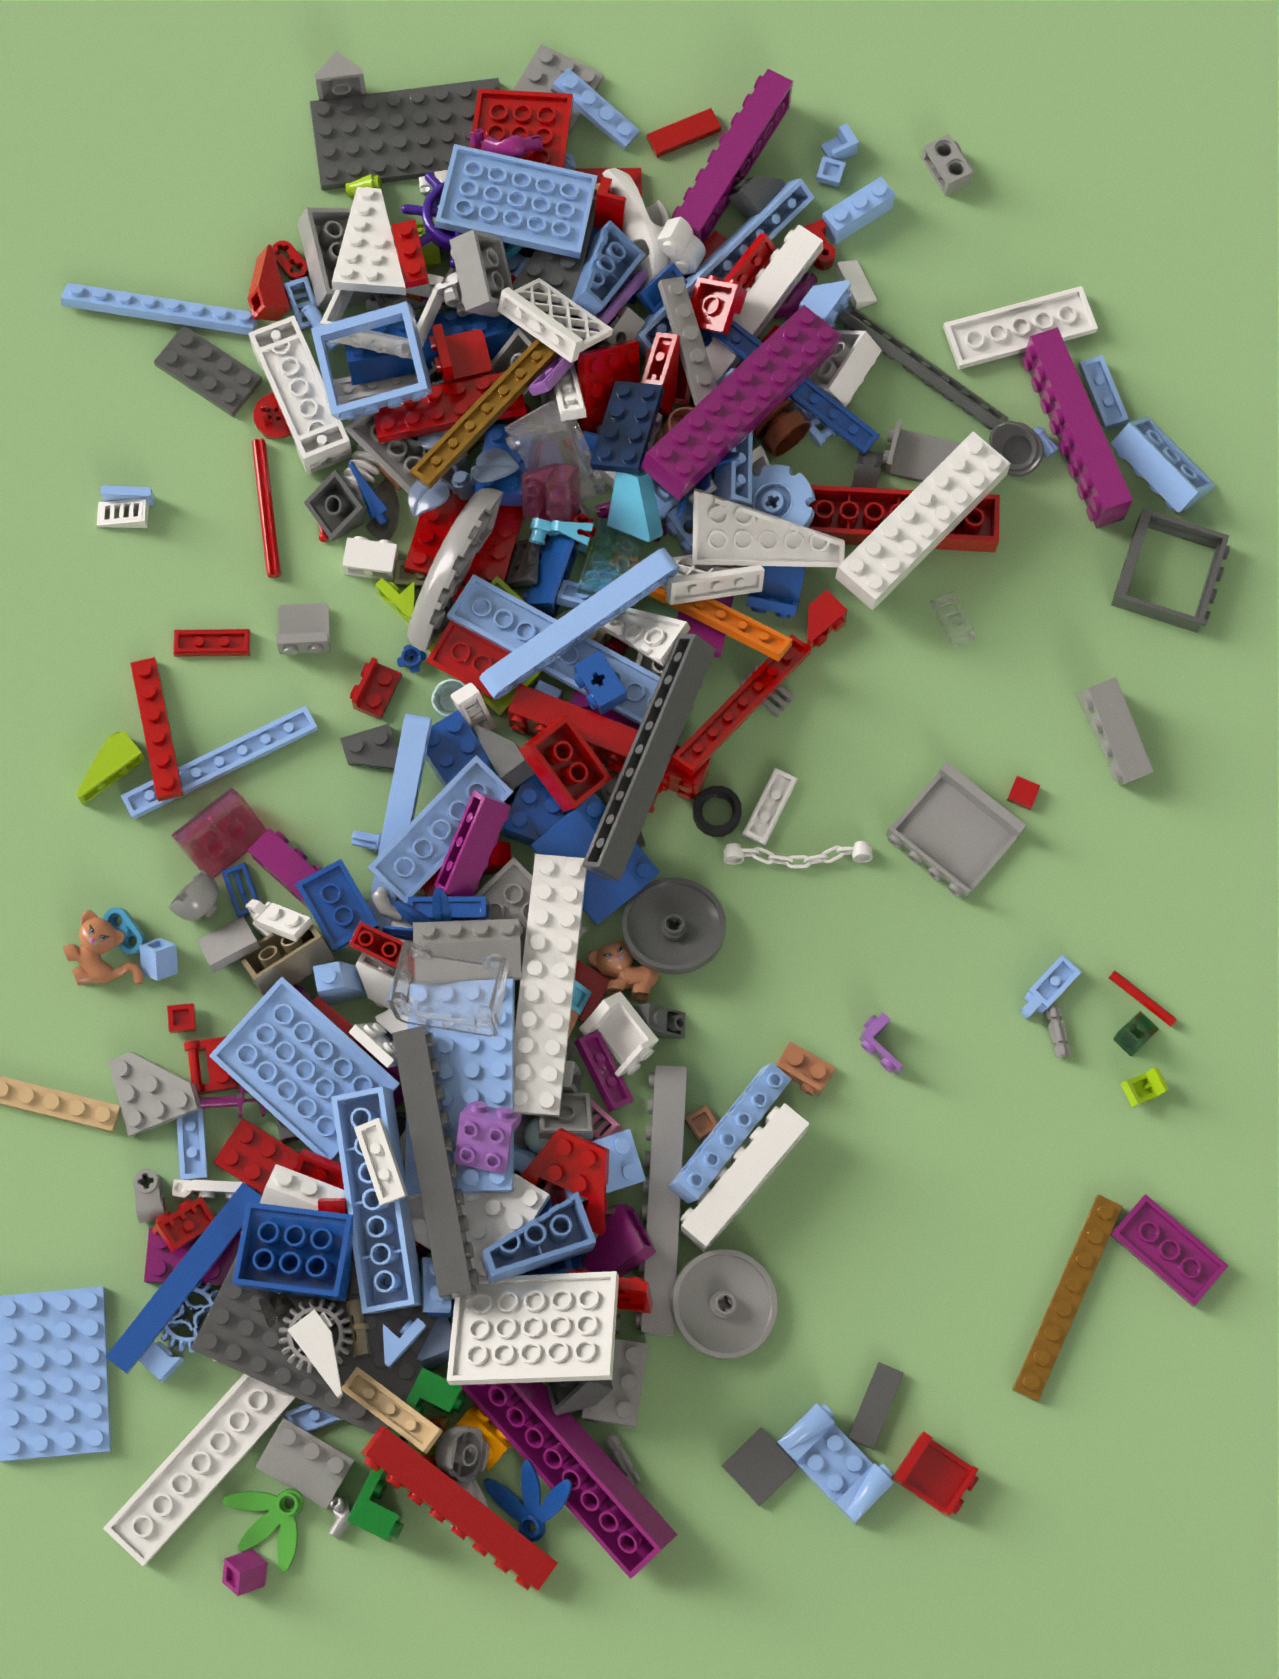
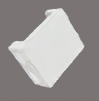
(622, 1031)

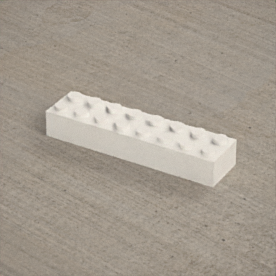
(922, 520)

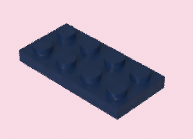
(627, 427)

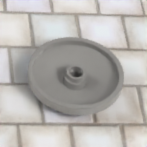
(724, 1304)

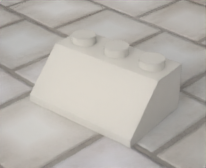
(847, 365)
(297, 1190)

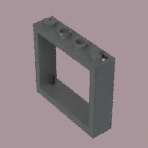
(1185, 531)

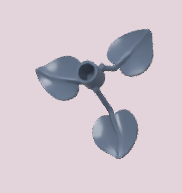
(491, 466)

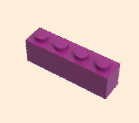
(472, 845)
(282, 861)

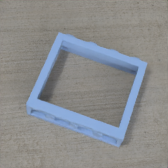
(362, 323)

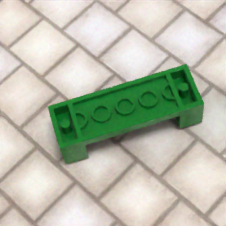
(372, 1517)

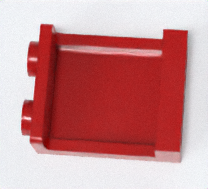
(935, 1475)

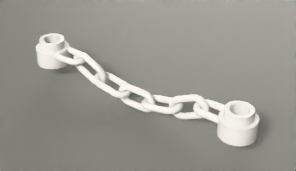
(735, 855)

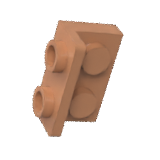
(805, 1069)

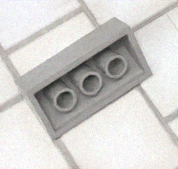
(473, 940)

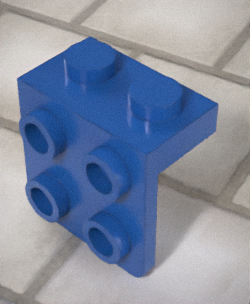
(779, 592)

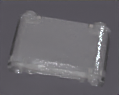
(547, 440)
(449, 991)

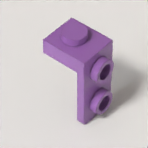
(873, 1028)

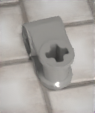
(150, 1201)

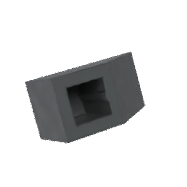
(662, 1020)

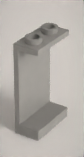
(915, 454)

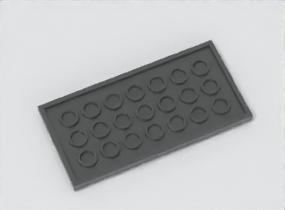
(393, 132)

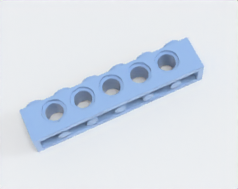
(729, 1133)

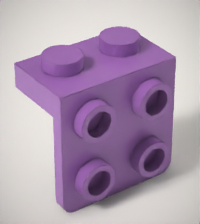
(485, 1136)

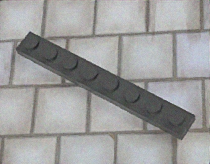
(930, 374)

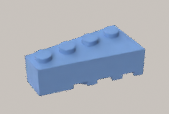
(606, 268)
(541, 1242)

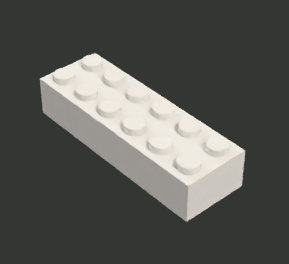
(742, 1180)

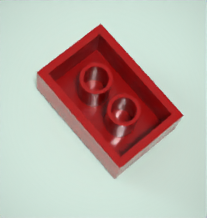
(565, 763)

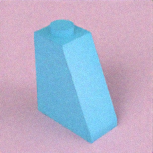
(635, 506)

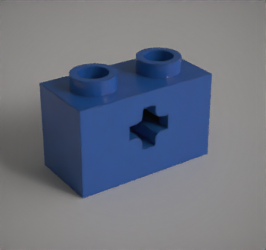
(598, 669)

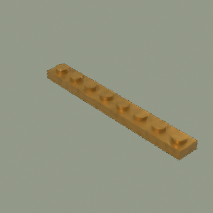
(483, 414)
(1067, 1298)

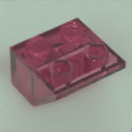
(551, 493)

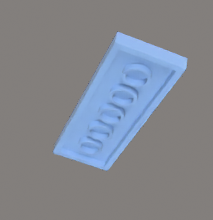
(425, 842)

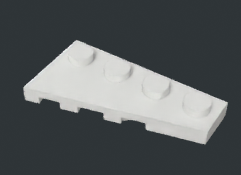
(647, 632)

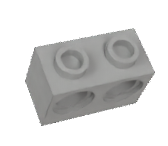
(942, 166)

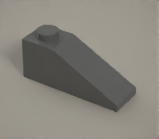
(504, 756)

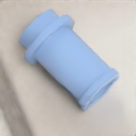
(1049, 446)

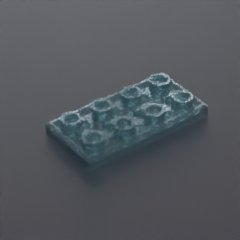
(608, 558)

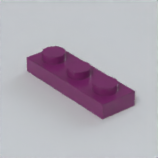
(602, 1070)

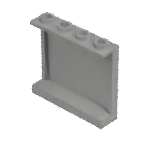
(955, 831)

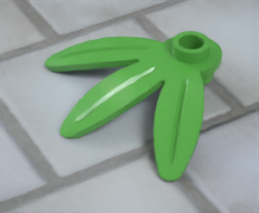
(278, 1514)

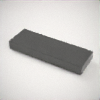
(875, 1405)

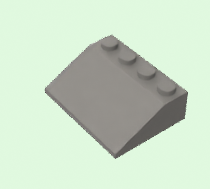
(321, 239)
(394, 456)

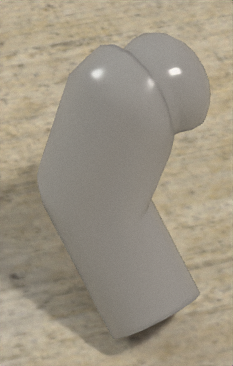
(384, 905)
(341, 1510)

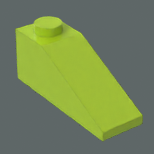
(112, 762)

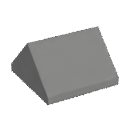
(339, 78)

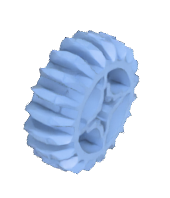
(178, 1319)

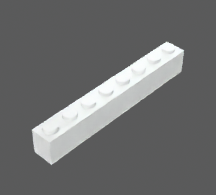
(769, 292)

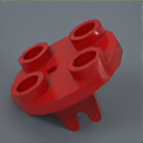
(266, 418)

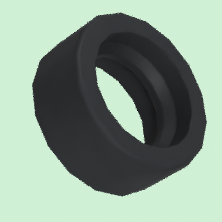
(717, 830)

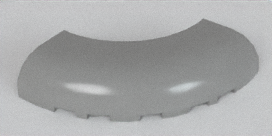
(451, 566)

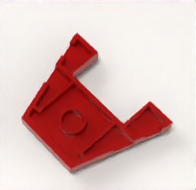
(577, 1167)

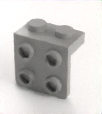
(303, 629)

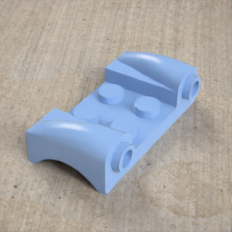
(835, 1463)

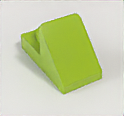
(401, 603)

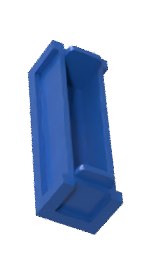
(461, 907)

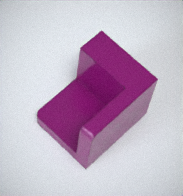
(244, 1572)

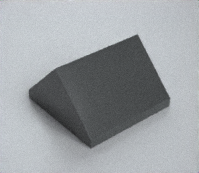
(336, 506)

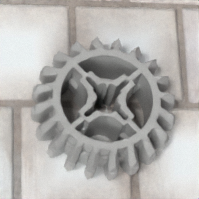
(333, 1317)

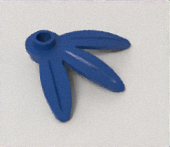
(705, 483)
(440, 909)
(531, 1493)

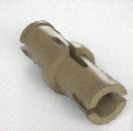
(360, 1327)

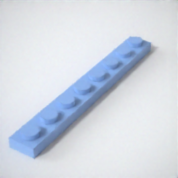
(158, 309)
(226, 759)

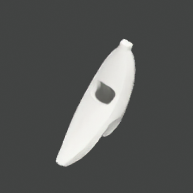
(641, 223)

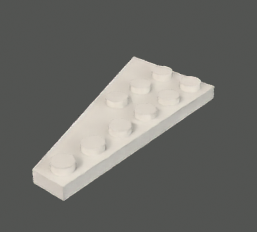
(368, 249)
(747, 537)

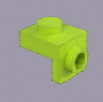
(1144, 1087)

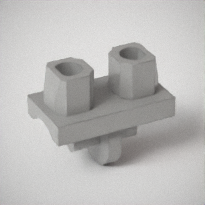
(452, 294)

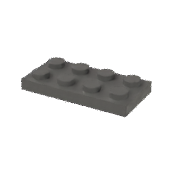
(208, 371)

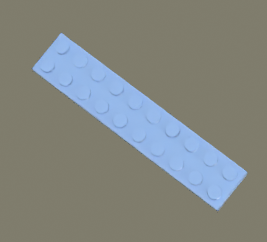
(512, 623)

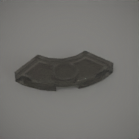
(388, 495)

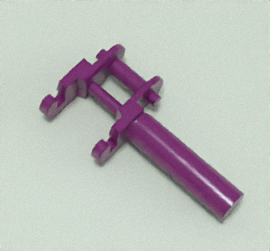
(231, 1101)

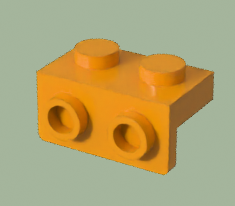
(496, 1440)

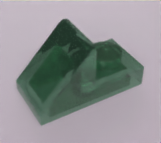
(1135, 1033)

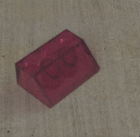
(220, 833)

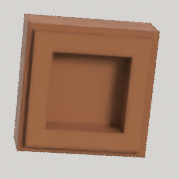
(701, 1122)

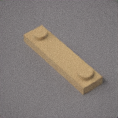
(391, 1410)

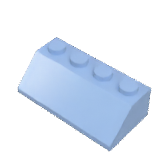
(1162, 464)

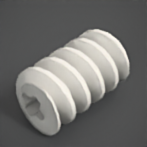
(365, 465)

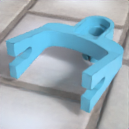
(558, 528)

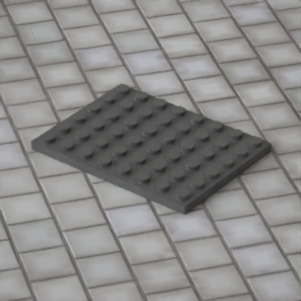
(241, 1339)

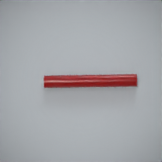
(1142, 998)

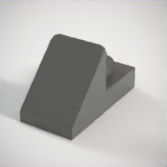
(867, 470)

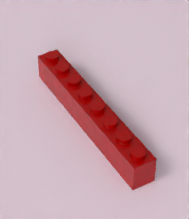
(459, 1508)

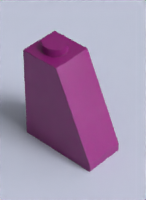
(622, 1245)

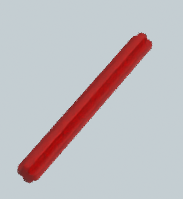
(266, 508)

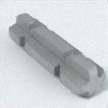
(1058, 1032)
(622, 1459)

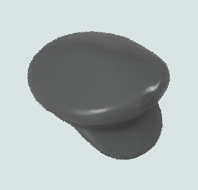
(1017, 445)

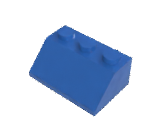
(554, 566)

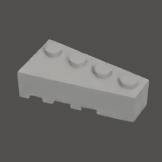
(1115, 731)

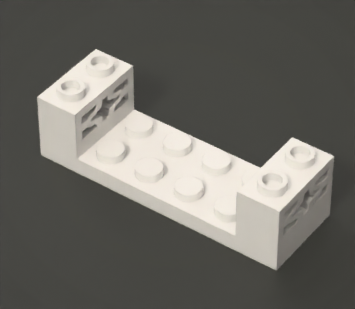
(300, 394)

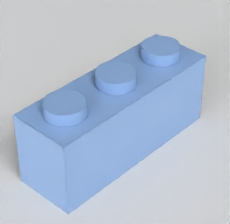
(858, 210)

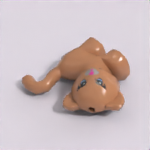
(97, 938)
(616, 962)

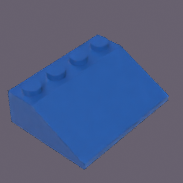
(572, 838)
(295, 1252)

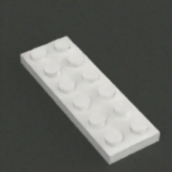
(1008, 328)

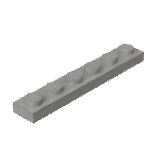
(692, 348)

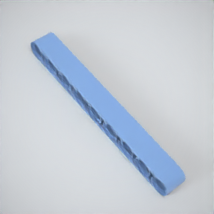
(579, 623)
(403, 793)

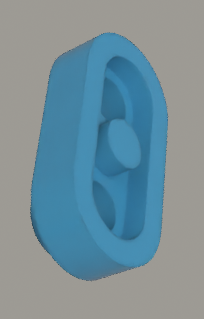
(128, 927)

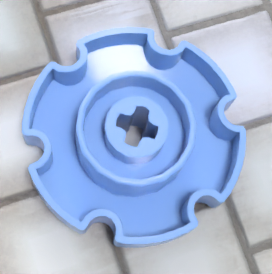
(790, 491)

